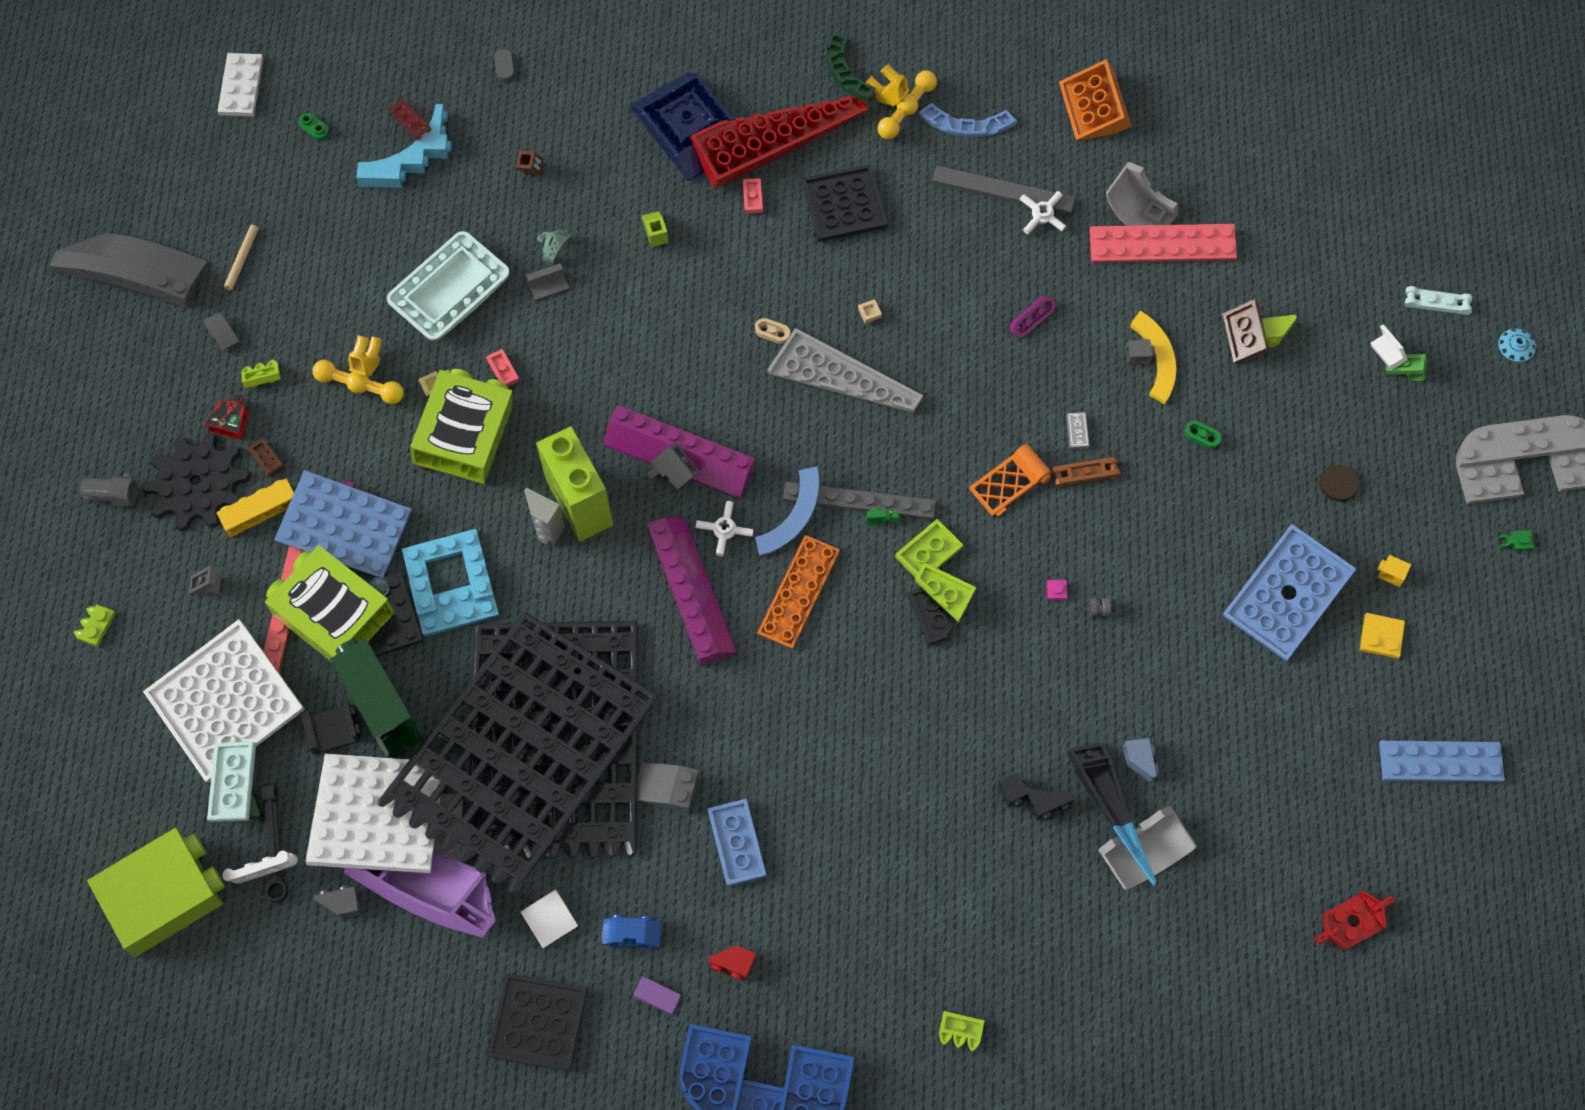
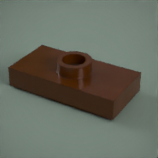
(266, 457)

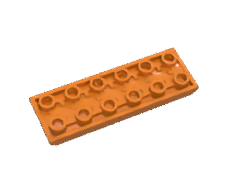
(798, 592)

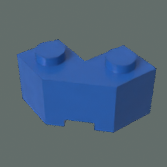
(635, 932)

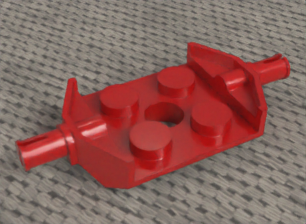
(1368, 912)

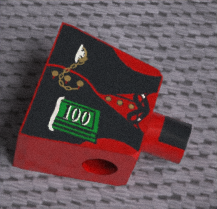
(229, 418)

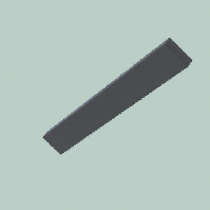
(998, 188)

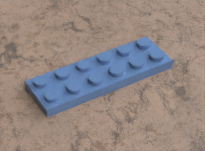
(1441, 761)

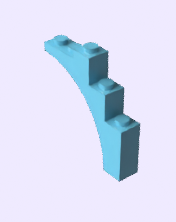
(414, 159)

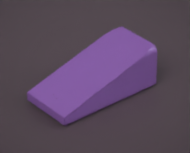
(657, 995)

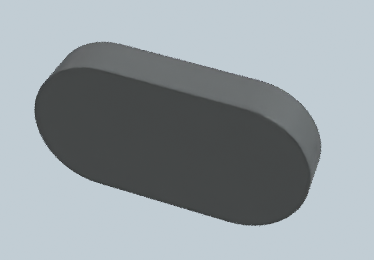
(504, 65)

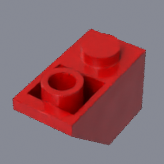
(734, 961)

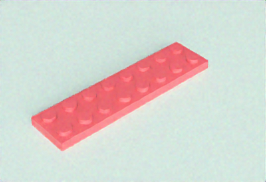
(1162, 243)

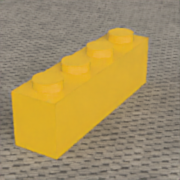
(256, 508)

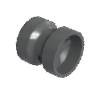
(1099, 606)

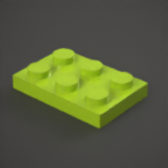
(933, 546)

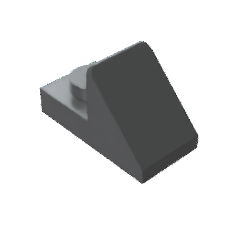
(205, 581)

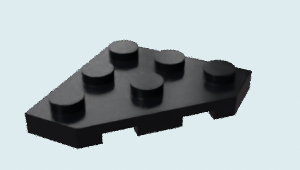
(931, 616)

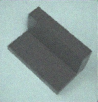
(547, 282)

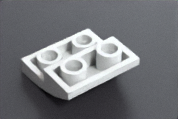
(549, 918)

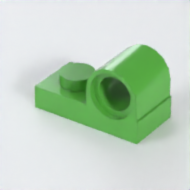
(1414, 367)

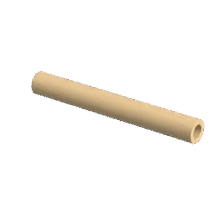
(241, 257)

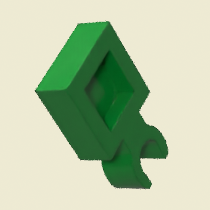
(879, 516)
(1518, 540)

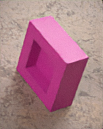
(1056, 590)

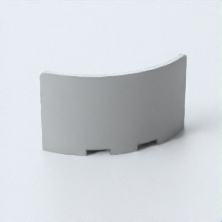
(1132, 194)
(1163, 842)

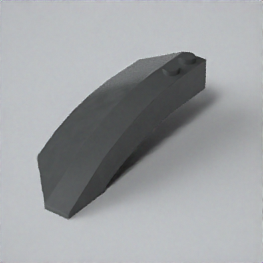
(133, 265)

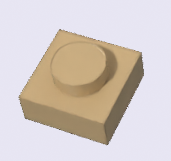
(869, 311)

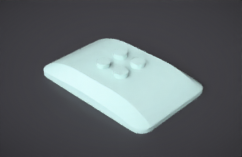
(448, 286)

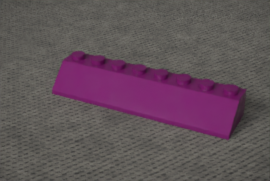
(648, 438)
(691, 590)

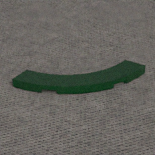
(842, 73)

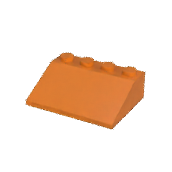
(1095, 102)

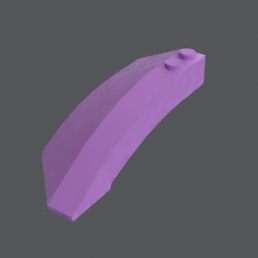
(448, 896)

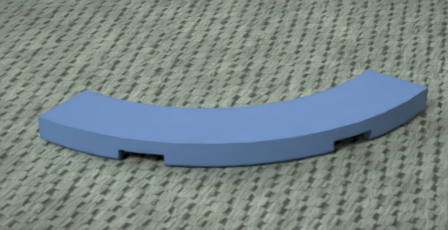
(967, 127)
(797, 519)

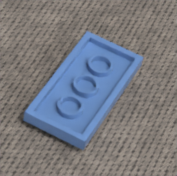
(736, 842)

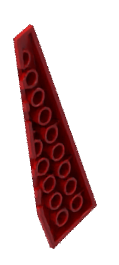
(746, 144)

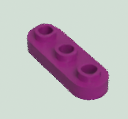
(1038, 313)

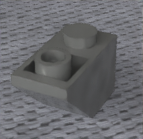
(341, 902)

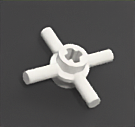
(1046, 209)
(727, 522)

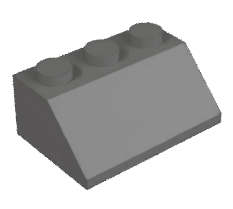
(546, 517)

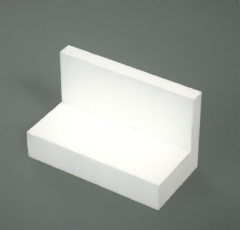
(1389, 349)

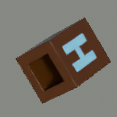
(529, 163)

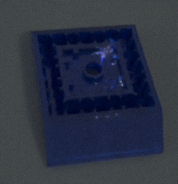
(663, 117)

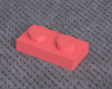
(752, 196)
(502, 368)

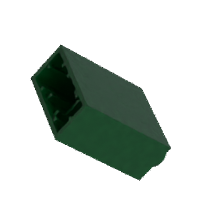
(376, 698)

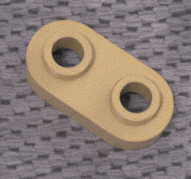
(773, 330)

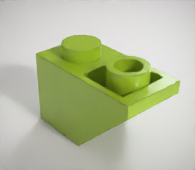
(655, 229)

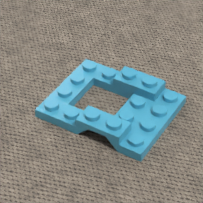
(457, 606)

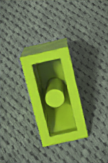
(1277, 328)

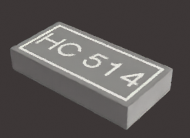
(1077, 430)

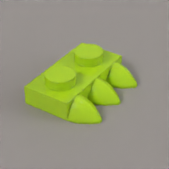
(260, 374)
(96, 625)
(961, 1028)

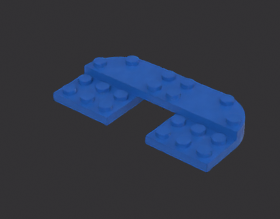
(716, 1065)

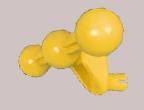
(896, 94)
(362, 365)

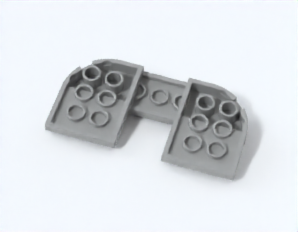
(1489, 452)

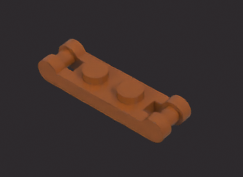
(1086, 471)

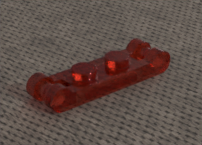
(409, 119)

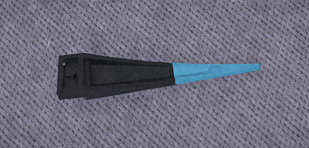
(1098, 775)

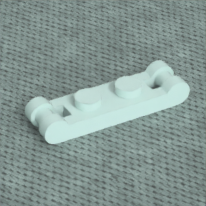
(1438, 301)

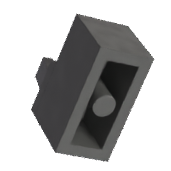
(675, 465)

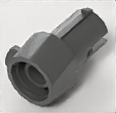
(118, 489)

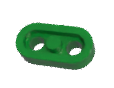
(312, 126)
(1203, 434)

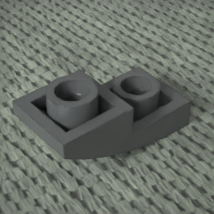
(221, 331)

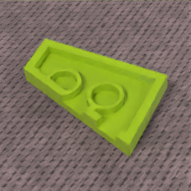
(945, 589)

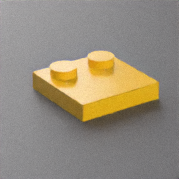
(1382, 635)

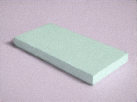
(231, 781)

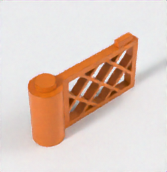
(1031, 467)

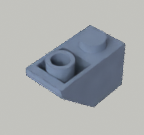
(1139, 758)

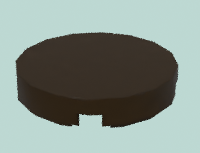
(1338, 483)

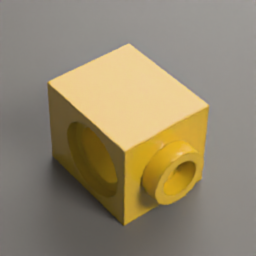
(1393, 570)

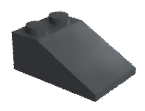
(667, 786)

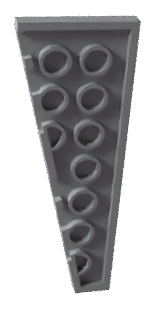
(821, 366)

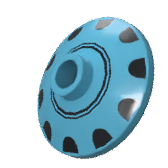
(1515, 351)

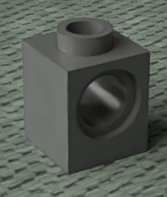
(1139, 352)

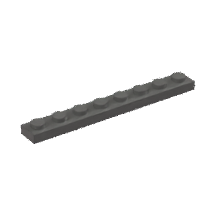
(865, 501)

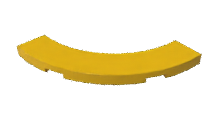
(1163, 356)

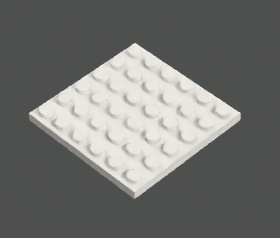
(223, 696)
(354, 830)

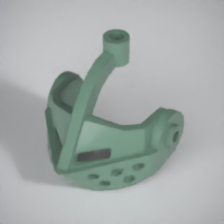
(559, 238)

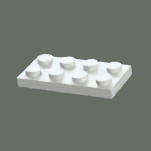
(240, 84)

